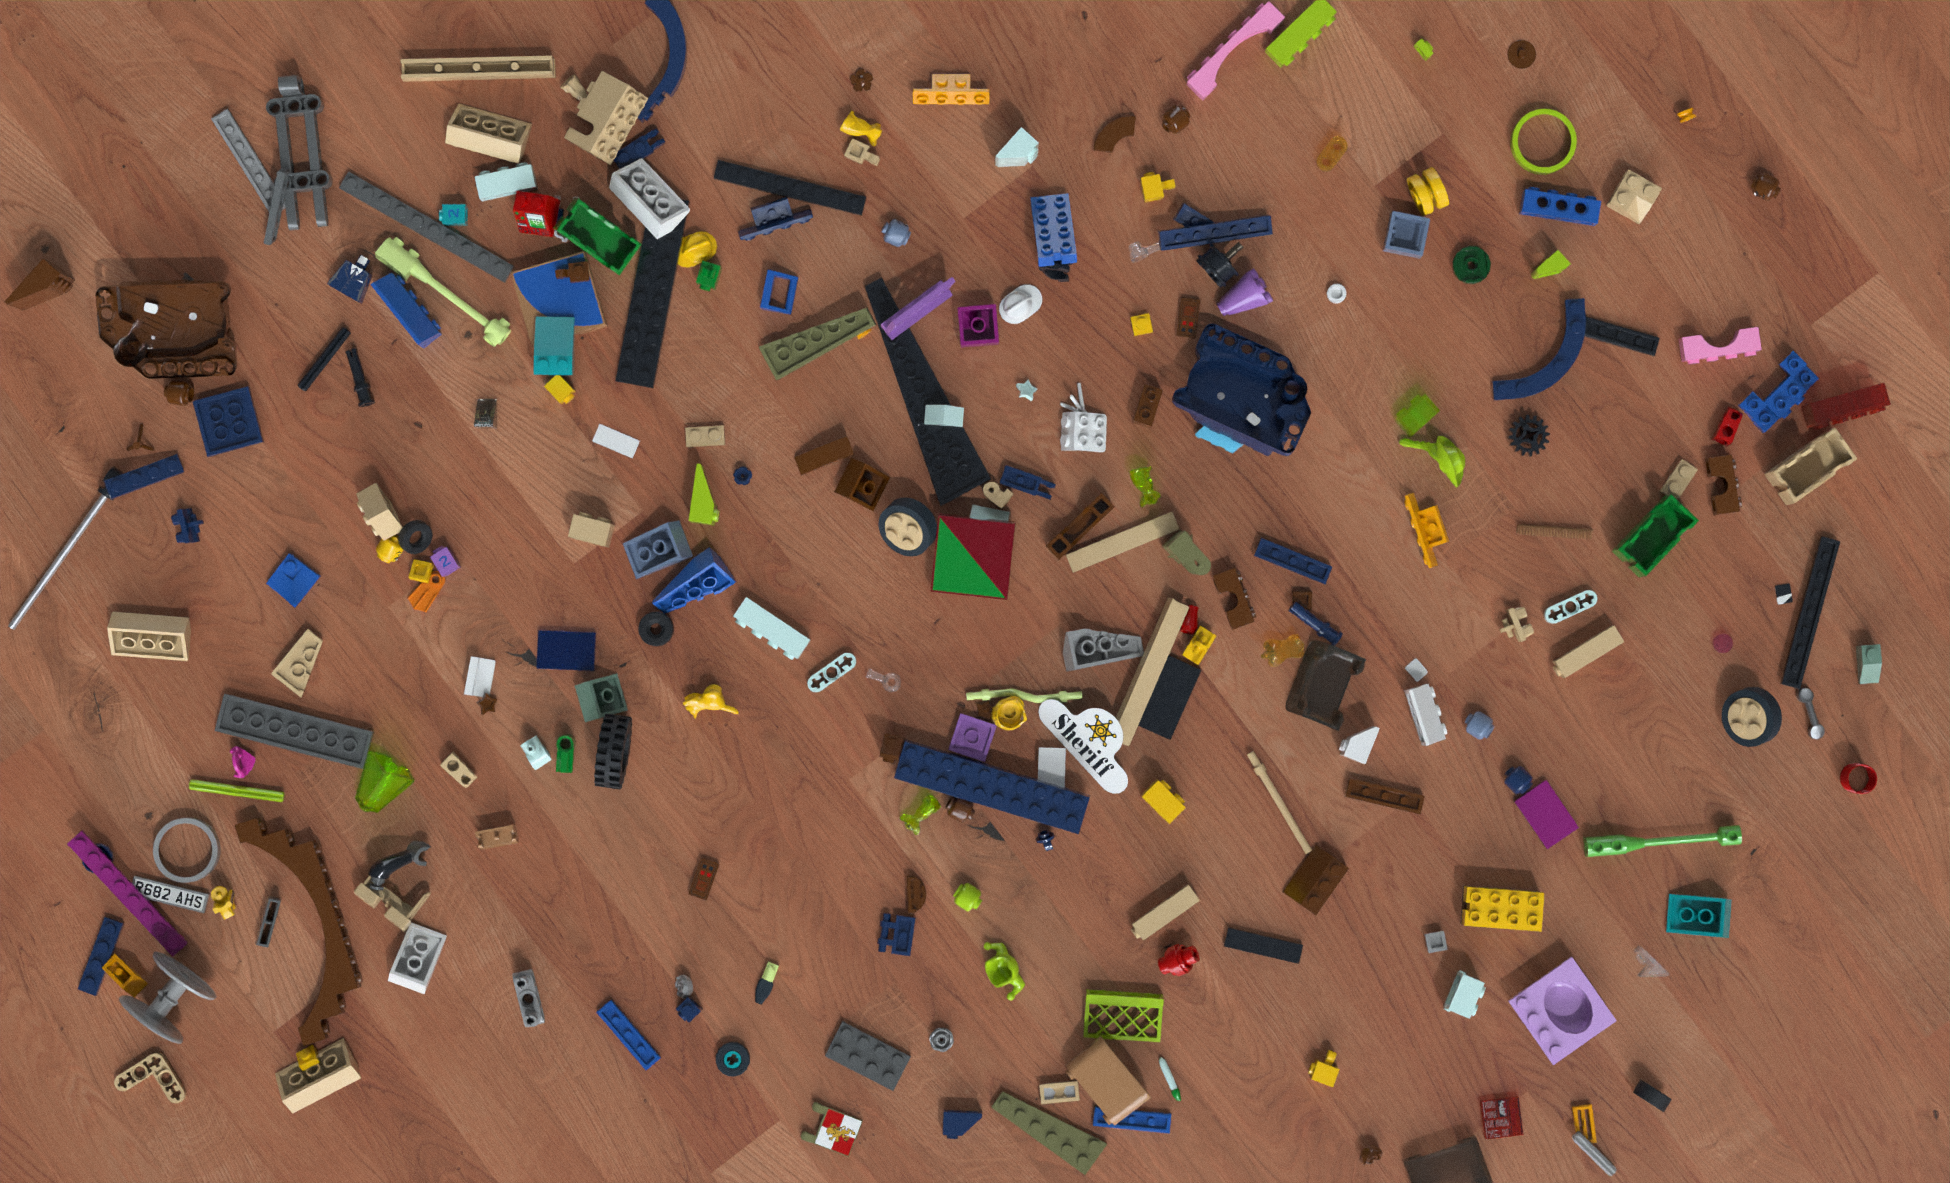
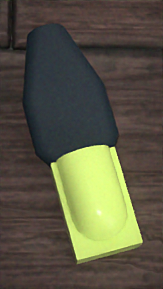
(765, 984)

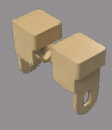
(399, 913)

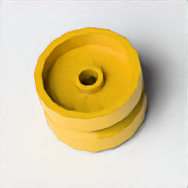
(1427, 191)

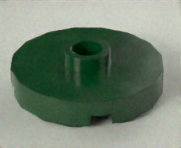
(1481, 265)

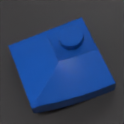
(293, 579)

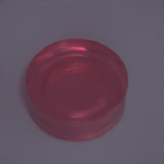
(1722, 643)

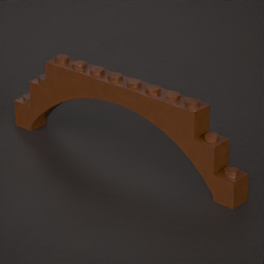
(340, 967)

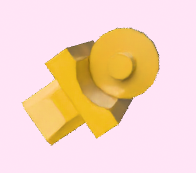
(1199, 645)
(223, 901)

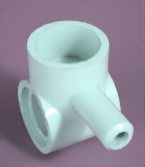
(536, 752)

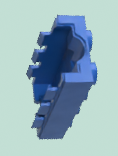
(1053, 229)

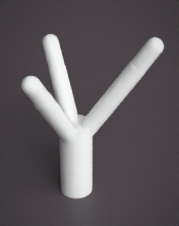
(1080, 407)

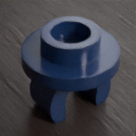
(1045, 837)

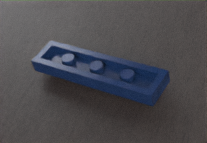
(143, 476)
(1293, 561)
(101, 953)

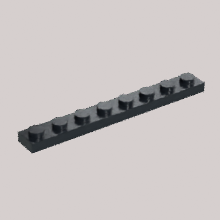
(789, 188)
(1810, 612)

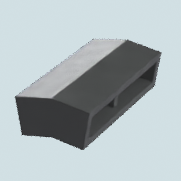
(271, 922)

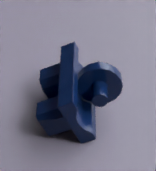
(189, 526)

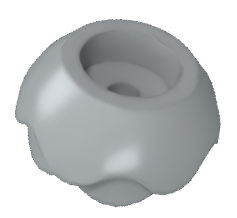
(684, 986)
(944, 1045)

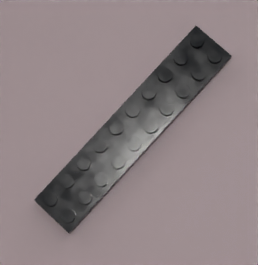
(650, 307)

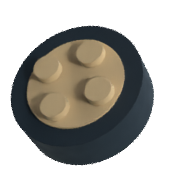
(907, 526)
(1751, 716)

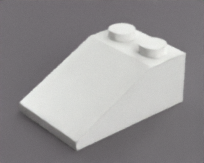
(417, 958)

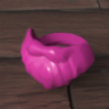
(242, 762)

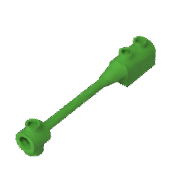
(1622, 844)

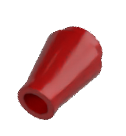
(1190, 621)

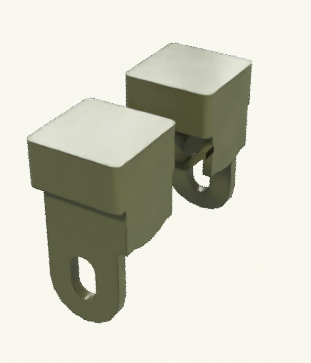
(1186, 552)

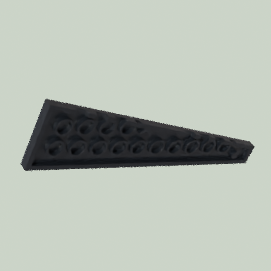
(946, 449)

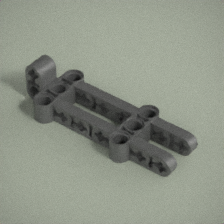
(293, 91)

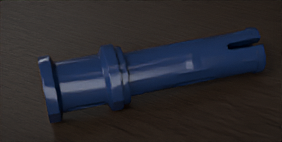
(1323, 628)

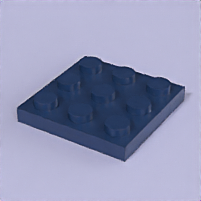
(228, 421)

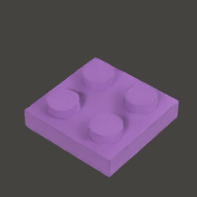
(972, 737)

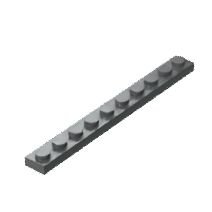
(426, 227)

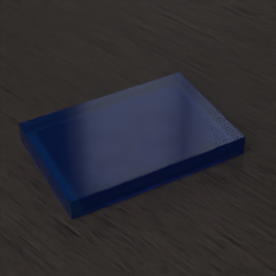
(566, 650)

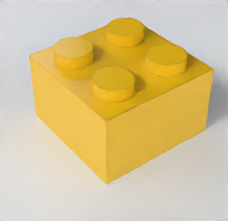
(1163, 801)

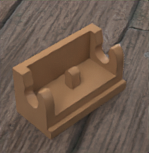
(497, 837)

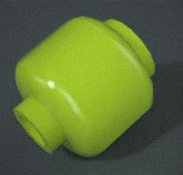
(967, 897)

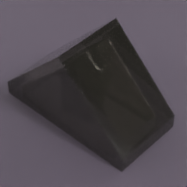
(486, 414)

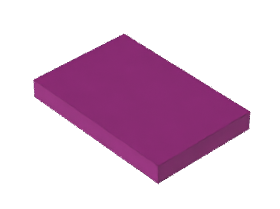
(1546, 814)

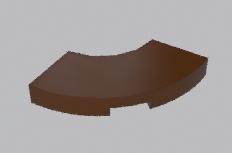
(1114, 132)

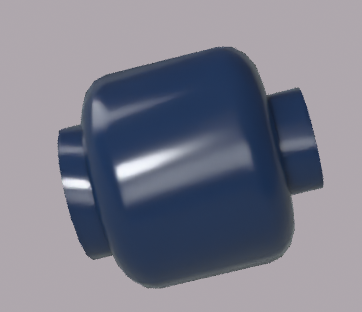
(1518, 779)

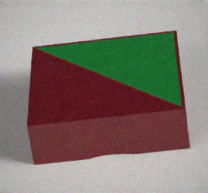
(973, 556)

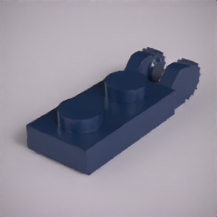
(638, 149)
(1025, 482)

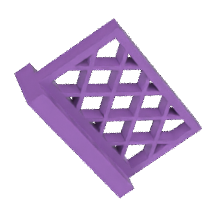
(918, 308)

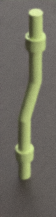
(985, 694)

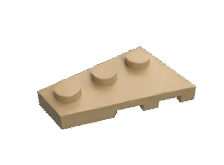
(299, 662)

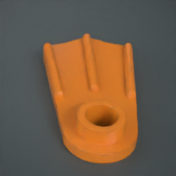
(425, 593)

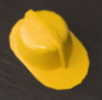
(696, 248)

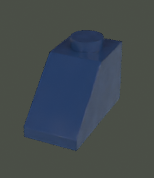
(958, 1122)

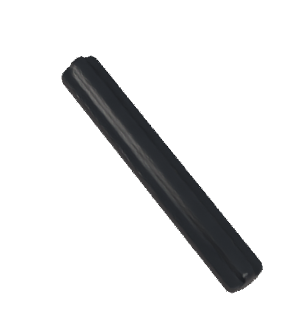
(324, 359)

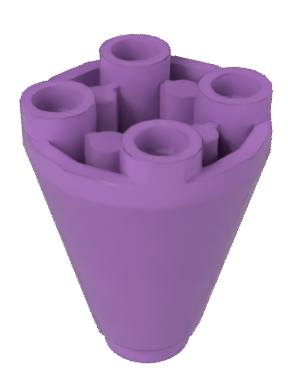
(1245, 295)

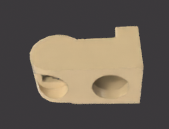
(458, 770)

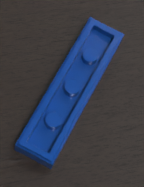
(628, 1034)
(1137, 1120)

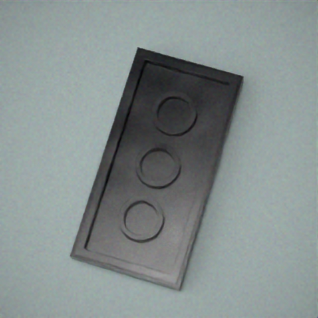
(1169, 697)

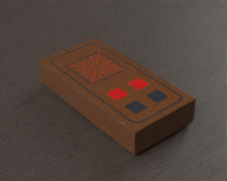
(1188, 318)
(703, 879)

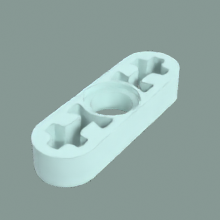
(1585, 605)
(840, 659)

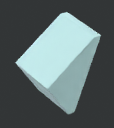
(944, 415)

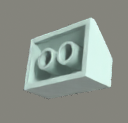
(1018, 151)

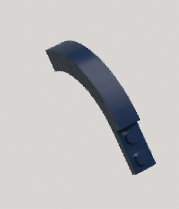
(677, 59)

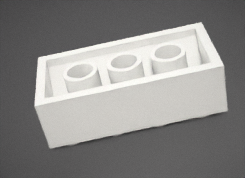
(648, 197)

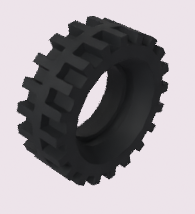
(613, 751)

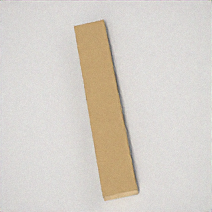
(1122, 542)

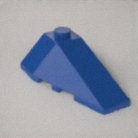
(699, 578)

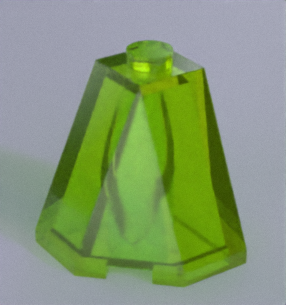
(381, 782)

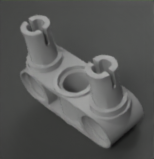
(526, 984)

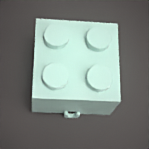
(1464, 995)

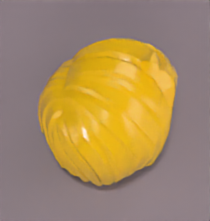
(1008, 713)

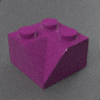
(978, 325)

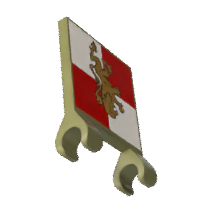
(835, 1131)

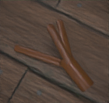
(139, 444)

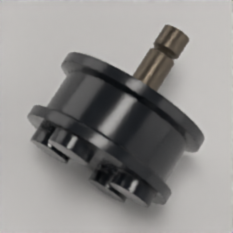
(1218, 264)

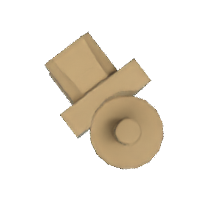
(1514, 616)

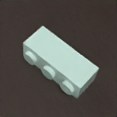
(505, 181)

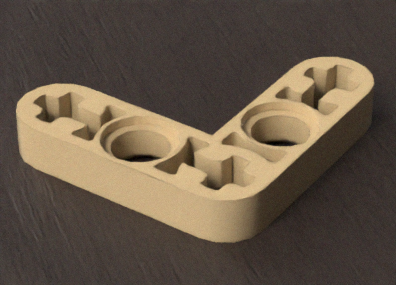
(157, 1071)

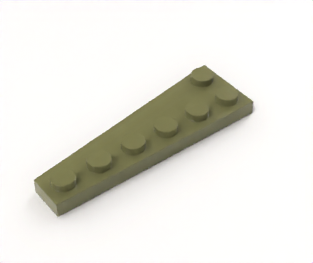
(803, 347)
(1063, 1139)

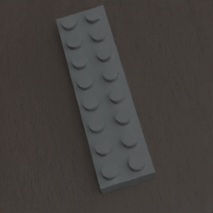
(294, 731)

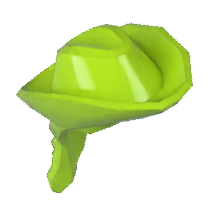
(1449, 457)

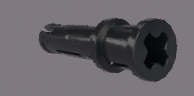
(361, 386)

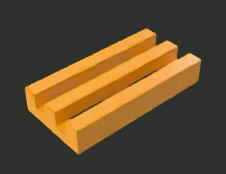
(1583, 1120)

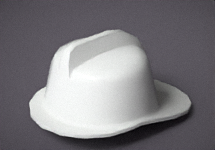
(1020, 304)

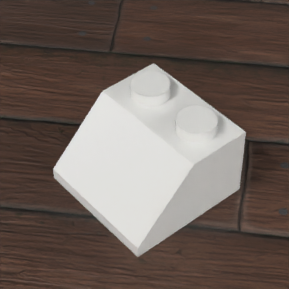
(1359, 745)

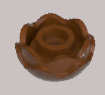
(1370, 1154)

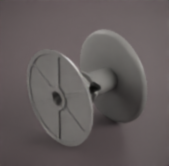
(154, 1015)

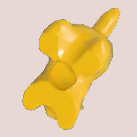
(710, 699)

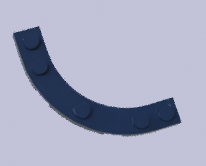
(1558, 366)

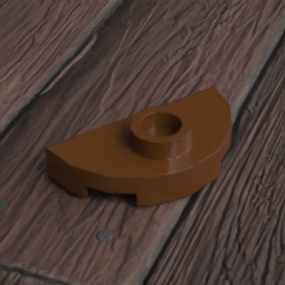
(915, 893)

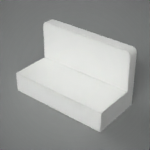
(479, 676)

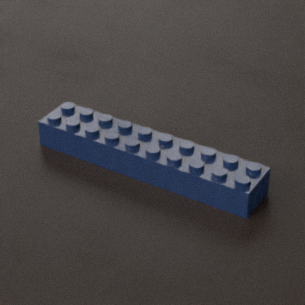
(992, 786)

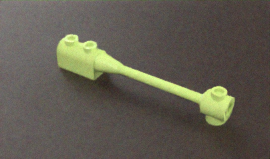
(407, 264)

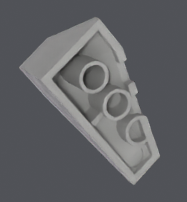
(1092, 648)

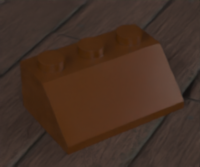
(1315, 880)

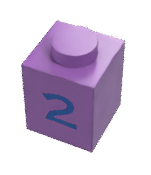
(445, 561)

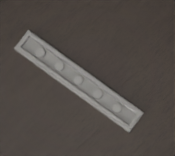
(246, 156)

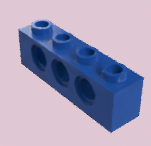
(1530, 207)

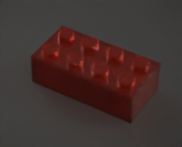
(1851, 404)

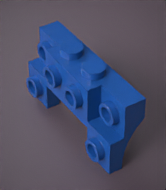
(1783, 397)

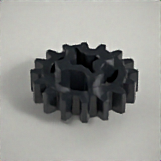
(1533, 444)

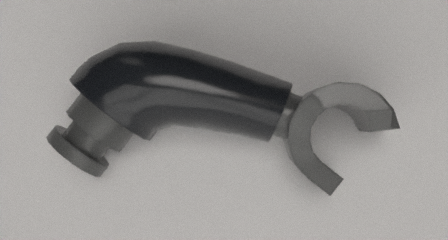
(386, 866)

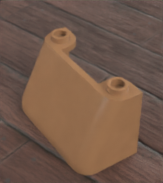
(1107, 1081)

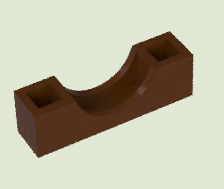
(1080, 526)

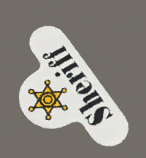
(1091, 739)

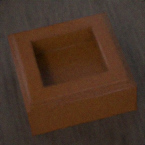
(1304, 598)

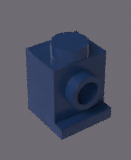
(688, 1009)

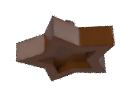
(487, 704)
(984, 710)

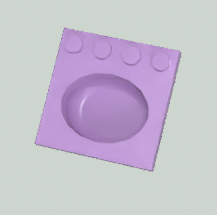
(1562, 1010)

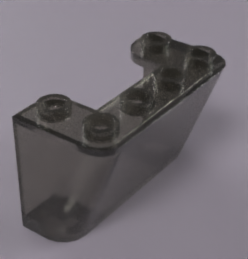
(1450, 1165)

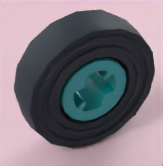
(738, 1067)

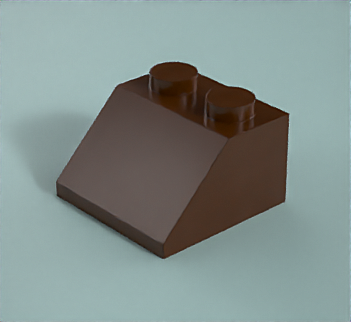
(862, 484)

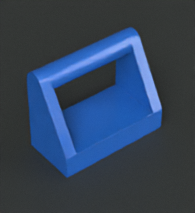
(768, 289)

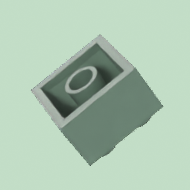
(601, 697)

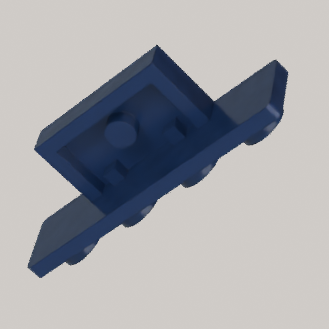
(772, 217)

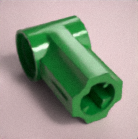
(565, 756)

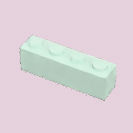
(771, 628)

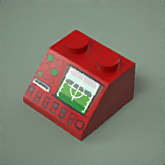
(536, 213)

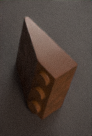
(41, 285)

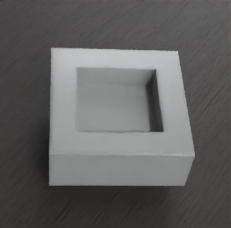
(1435, 941)

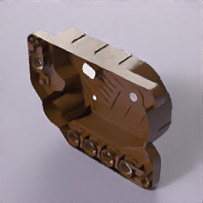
(169, 325)

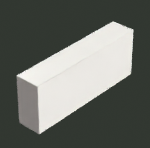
(1052, 765)

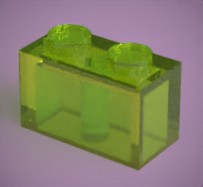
(1417, 415)

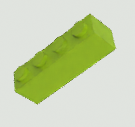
(1297, 35)

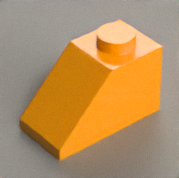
(124, 975)

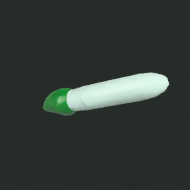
(1170, 1079)

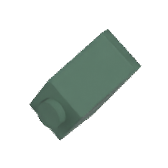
(1869, 663)

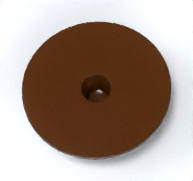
(1521, 54)

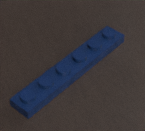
(1215, 232)

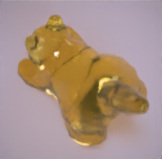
(1278, 651)

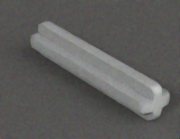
(1594, 1153)

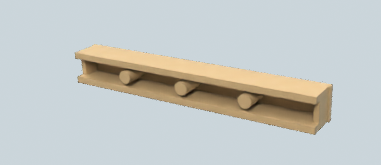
(478, 68)
(1150, 667)

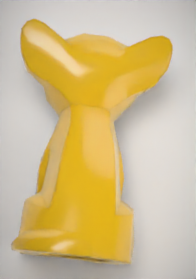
(855, 126)

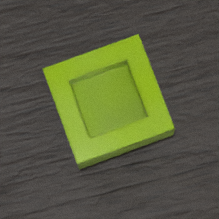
(1424, 49)

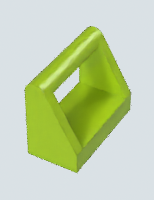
(1553, 265)

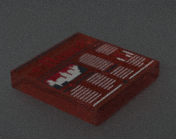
(1501, 1117)

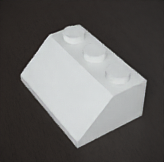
(1425, 714)

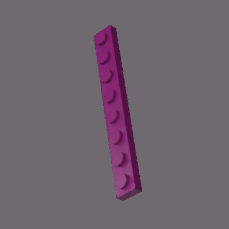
(127, 893)

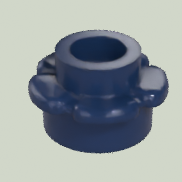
(747, 475)

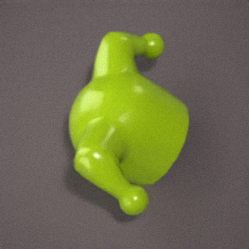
(1003, 969)

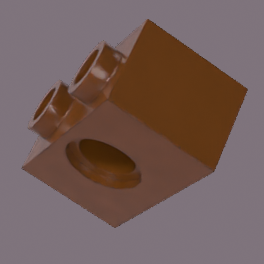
(1147, 406)

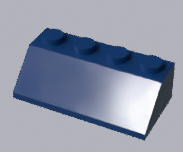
(406, 309)

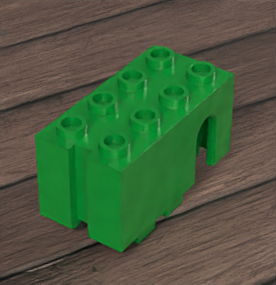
(597, 236)
(1655, 535)

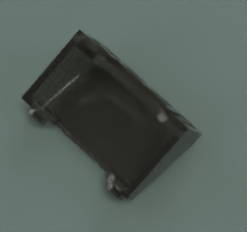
(1322, 683)

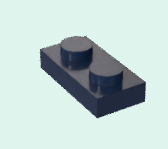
(1189, 217)

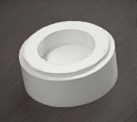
(1336, 293)

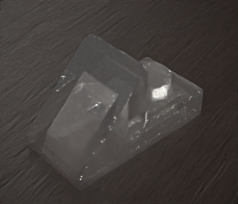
(1653, 968)

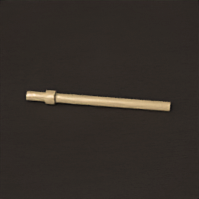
(1260, 770)

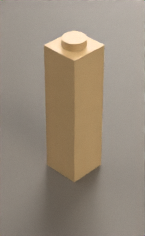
(1587, 652)
(1164, 912)

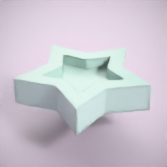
(1026, 390)

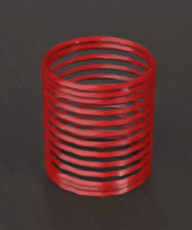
(1872, 781)

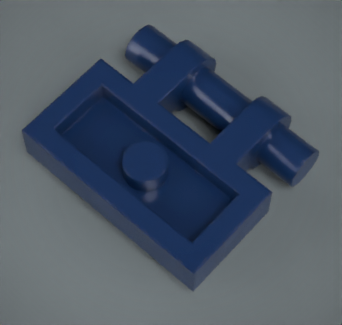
(902, 937)

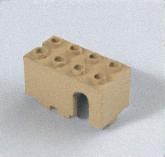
(612, 111)
(1810, 466)

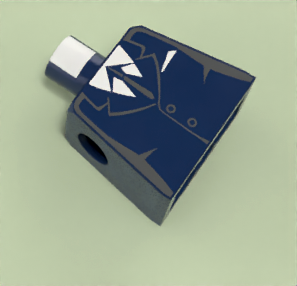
(352, 279)

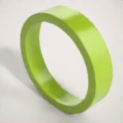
(1523, 162)

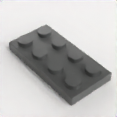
(867, 1056)

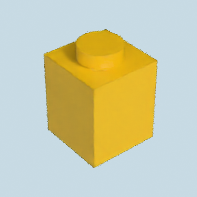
(560, 389)

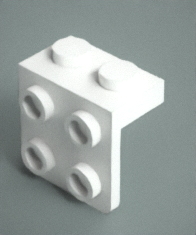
(1083, 431)

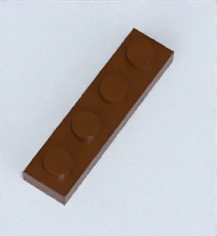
(1384, 796)

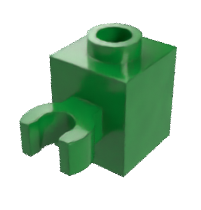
(708, 276)

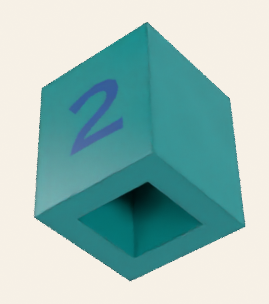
(454, 214)

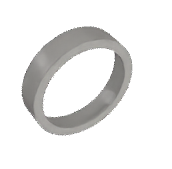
(216, 849)

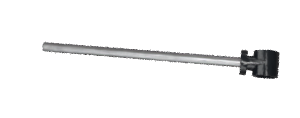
(113, 472)

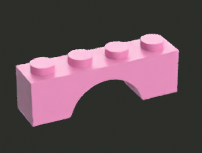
(1696, 348)

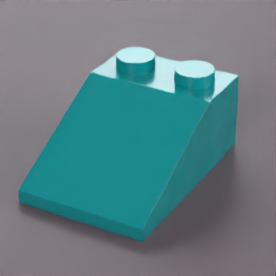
(554, 346)
(1699, 915)

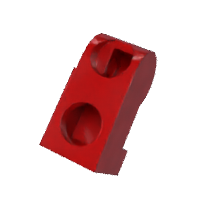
(1727, 427)

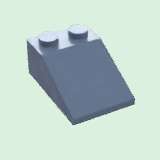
(657, 549)

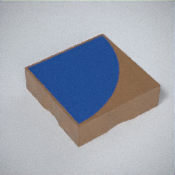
(546, 296)

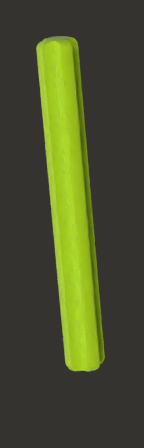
(235, 790)

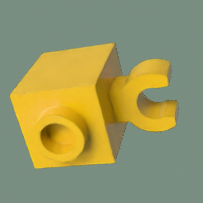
(1153, 187)
(1324, 1071)

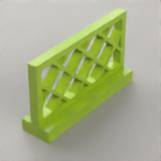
(1120, 999)

